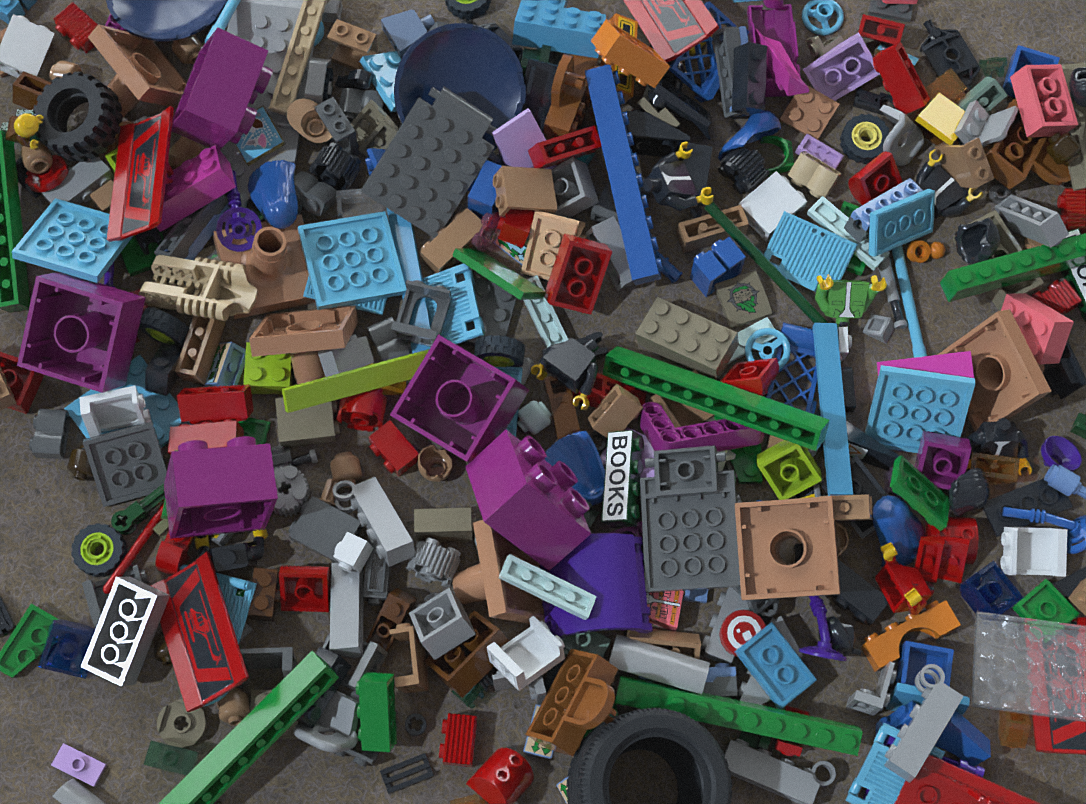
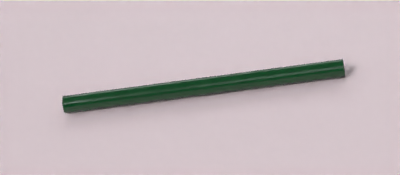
(764, 264)

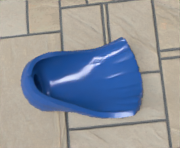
(757, 126)
(274, 192)
(584, 460)
(899, 526)

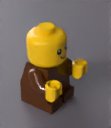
(22, 128)

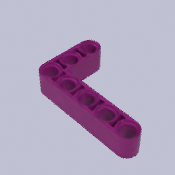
(721, 433)

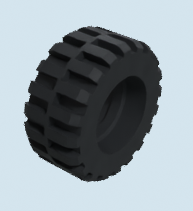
(94, 133)

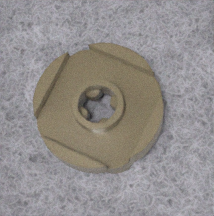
(170, 731)

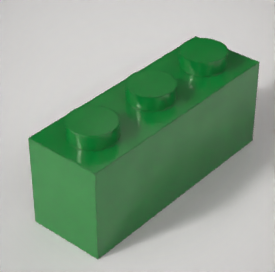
(377, 712)

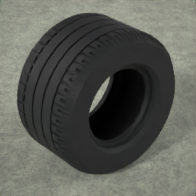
(678, 739)

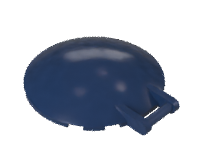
(165, 18)
(469, 63)

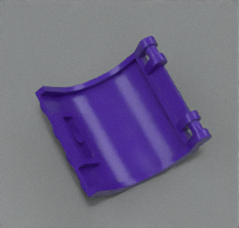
(614, 572)

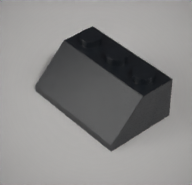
(863, 484)

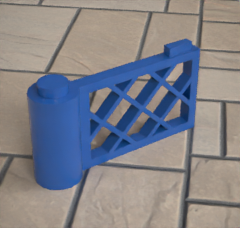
(801, 342)

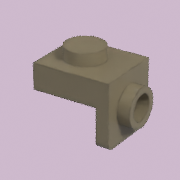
(818, 48)

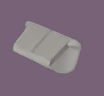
(905, 153)
(338, 716)

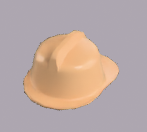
(306, 121)

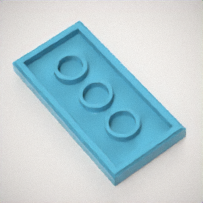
(901, 222)

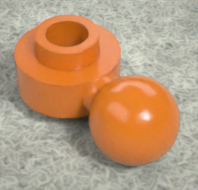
(935, 250)

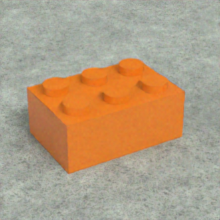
(629, 54)

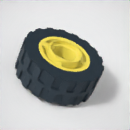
(863, 126)

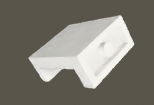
(24, 47)
(769, 201)
(113, 410)
(1034, 551)
(527, 654)

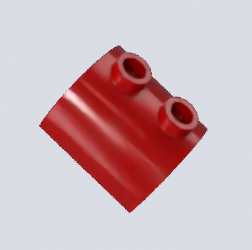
(875, 178)
(753, 375)
(960, 528)
(305, 588)
(502, 777)

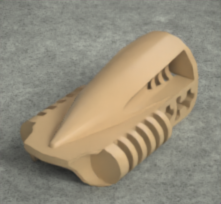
(210, 290)

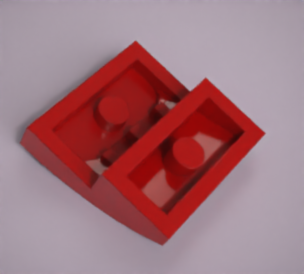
(942, 558)

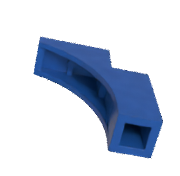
(958, 736)

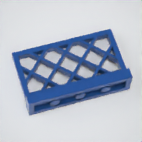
(709, 81)

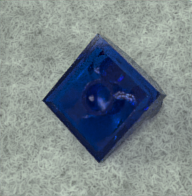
(990, 590)
(66, 648)

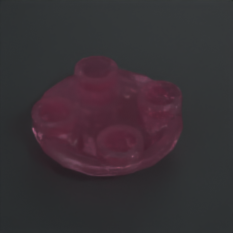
(487, 233)

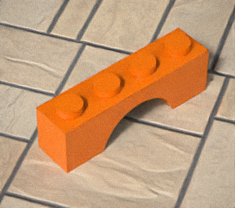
(935, 621)

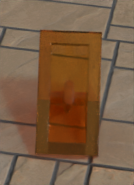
(996, 468)

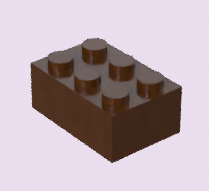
(469, 661)

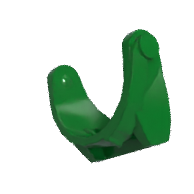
(786, 147)

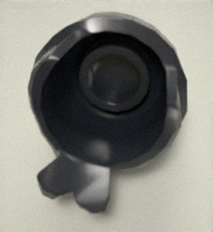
(841, 637)

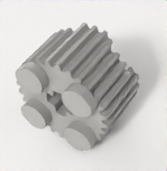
(298, 489)
(434, 562)

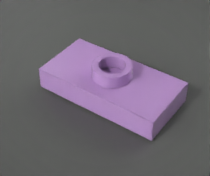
(820, 151)
(79, 765)

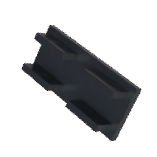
(538, 83)
(1066, 375)
(1034, 495)

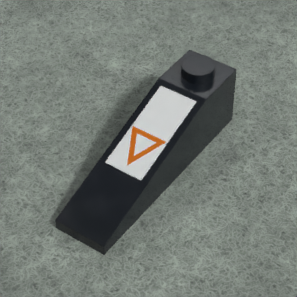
(867, 448)

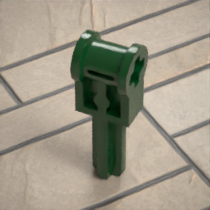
(137, 512)

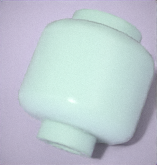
(534, 417)

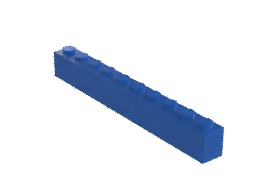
(623, 176)

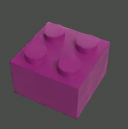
(942, 458)

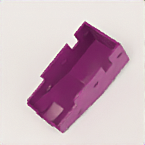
(779, 26)

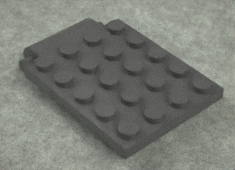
(432, 160)
(689, 521)

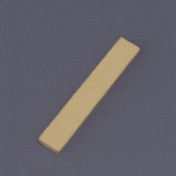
(297, 55)

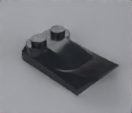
(674, 100)

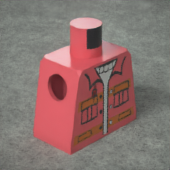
(665, 608)

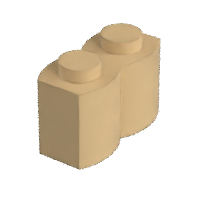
(814, 174)

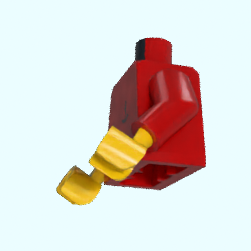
(902, 584)

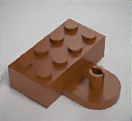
(569, 96)
(1017, 154)
(575, 702)

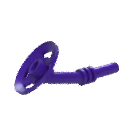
(237, 222)
(824, 647)

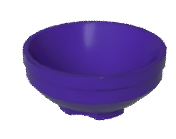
(1061, 450)

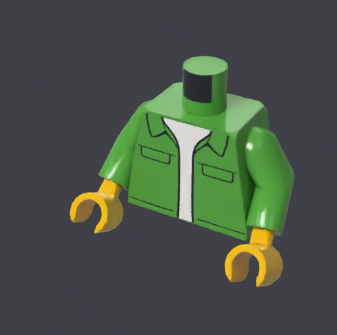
(846, 297)

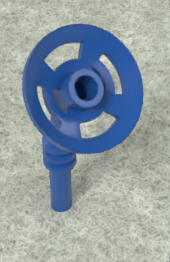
(1075, 528)

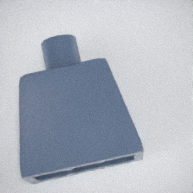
(405, 29)

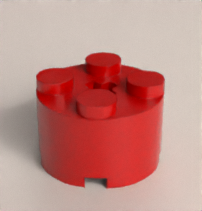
(363, 410)

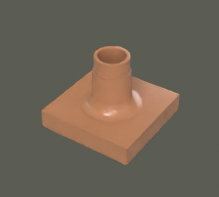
(140, 69)
(272, 266)
(303, 335)
(1002, 368)
(763, 529)
(482, 580)

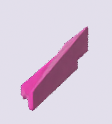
(781, 66)

